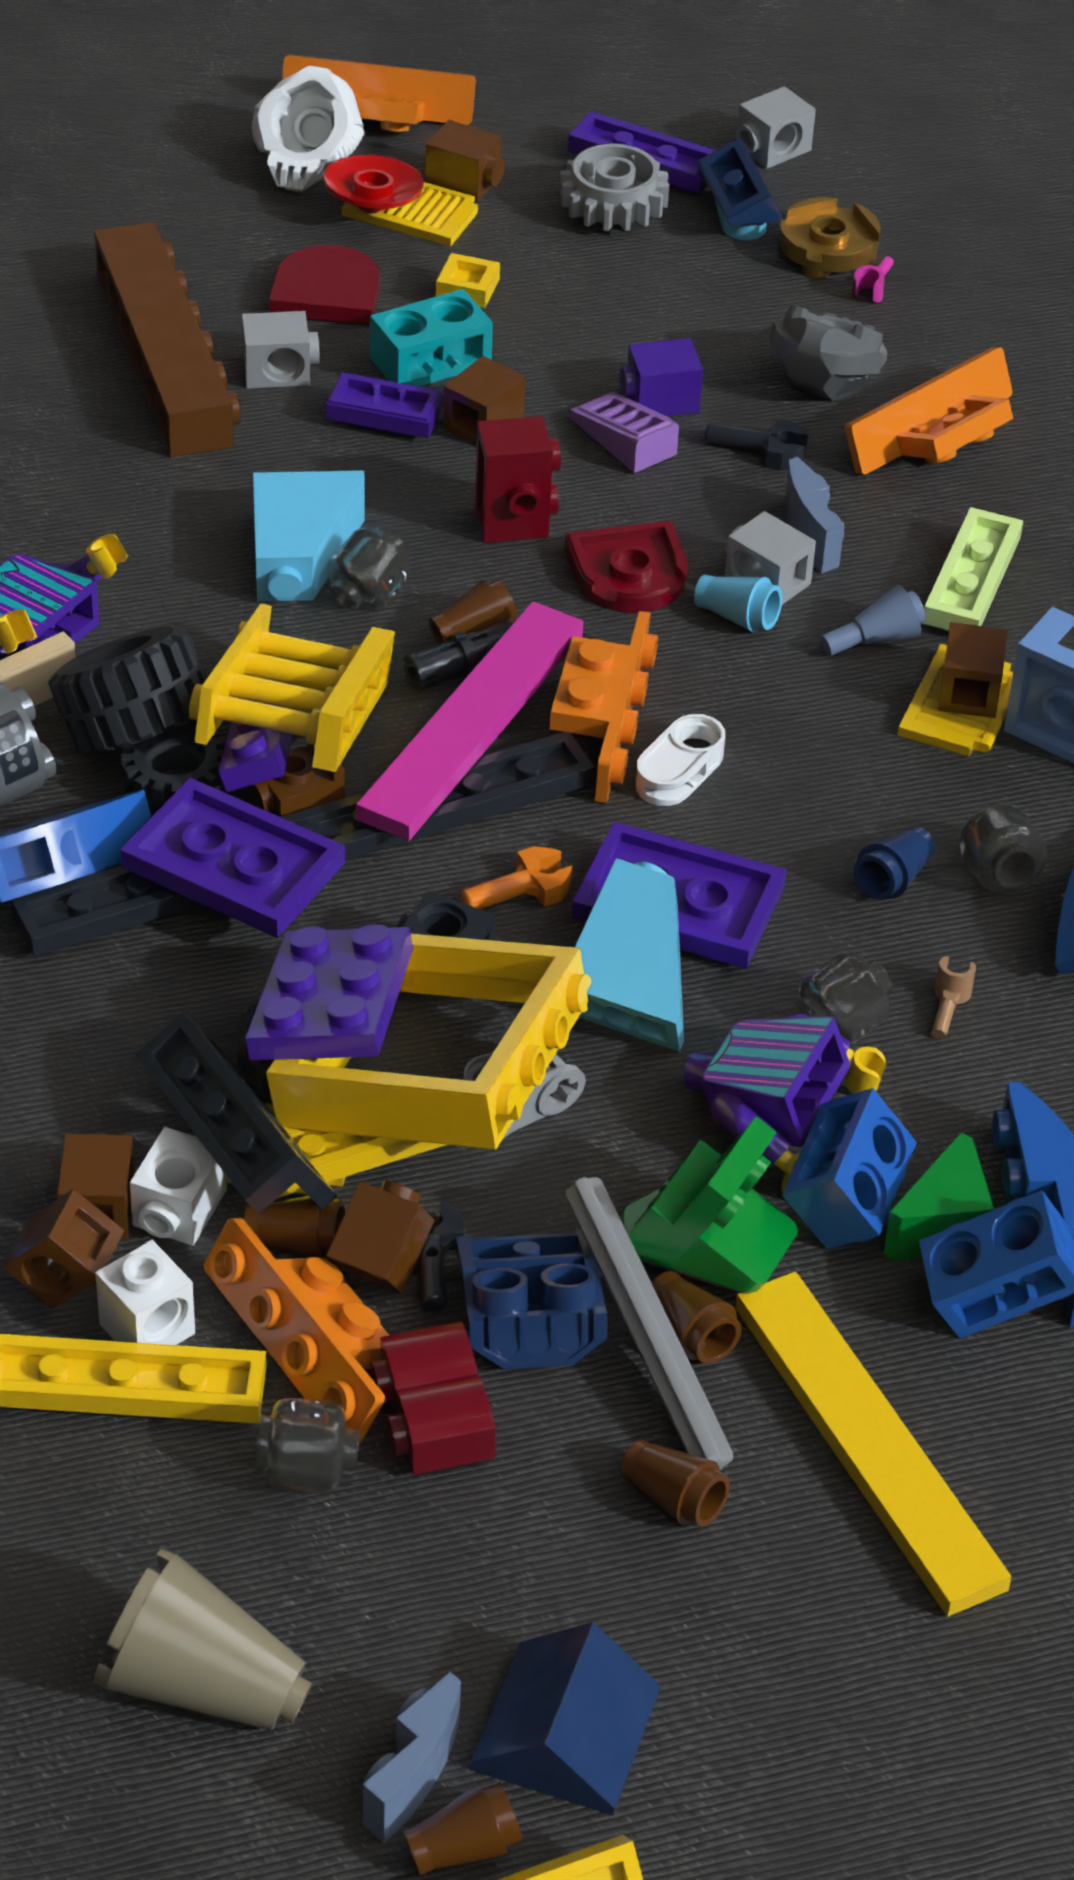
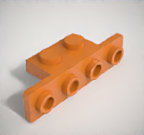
(398, 93)
(935, 416)
(598, 696)
(304, 1320)

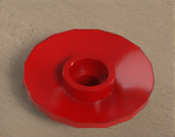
(373, 182)

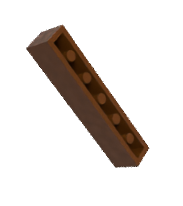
(166, 340)

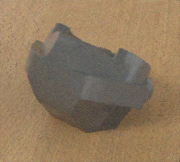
(826, 353)

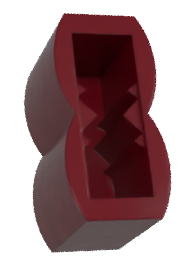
(435, 1398)

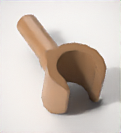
(951, 990)

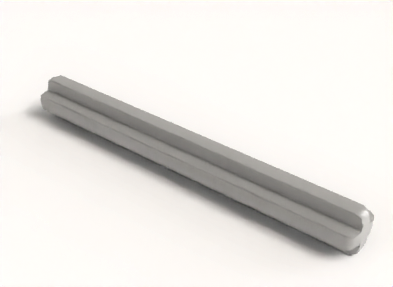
(647, 1322)

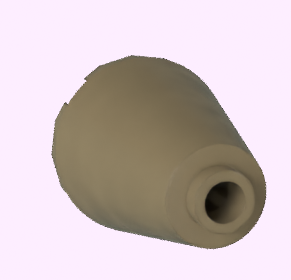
(201, 1651)

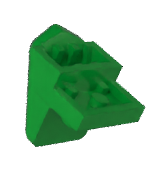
(711, 1218)

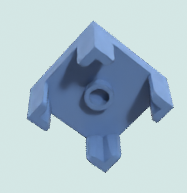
(1043, 687)

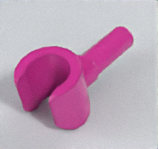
(872, 278)

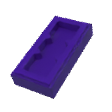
(384, 405)

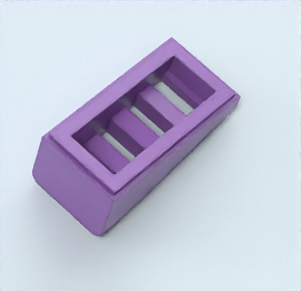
(628, 430)

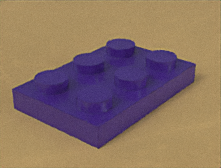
(233, 857)
(719, 895)
(330, 993)

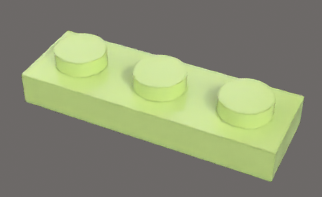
(973, 569)

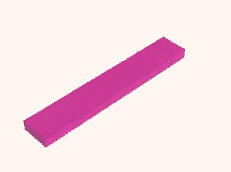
(468, 722)

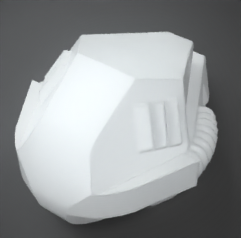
(306, 126)

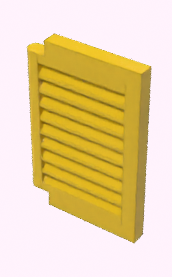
(434, 216)
(951, 730)

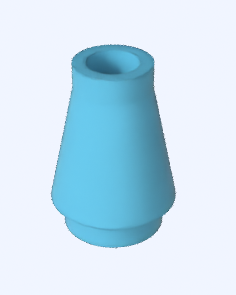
(742, 600)

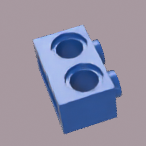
(850, 1169)
(999, 1264)

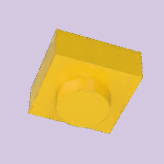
(469, 273)

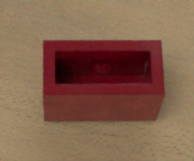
(515, 479)

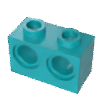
(430, 339)

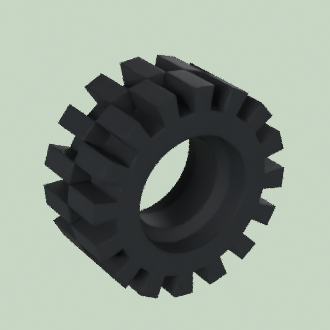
(171, 750)

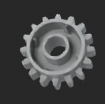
(614, 186)

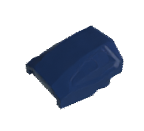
(532, 1298)

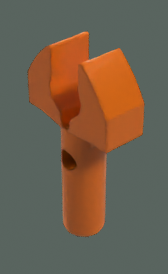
(530, 878)

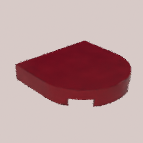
(327, 284)
(629, 565)

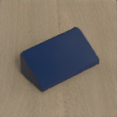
(738, 185)

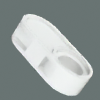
(672, 770)

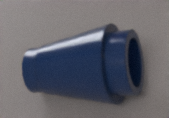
(893, 863)

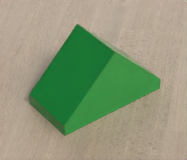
(945, 1195)

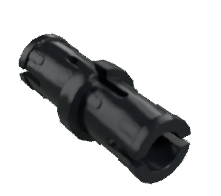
(452, 658)

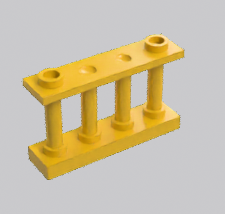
(347, 680)

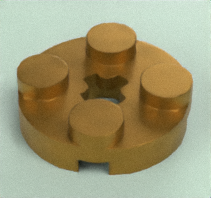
(829, 236)

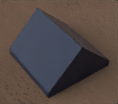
(569, 1718)

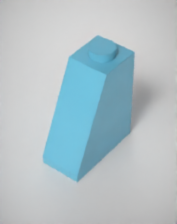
(300, 527)
(635, 955)

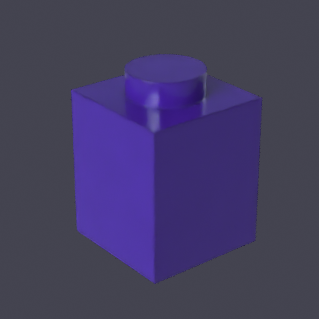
(663, 376)

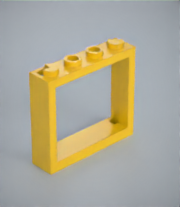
(444, 1110)

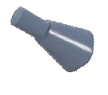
(889, 618)

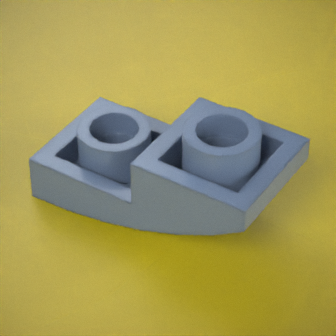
(807, 512)
(423, 1743)

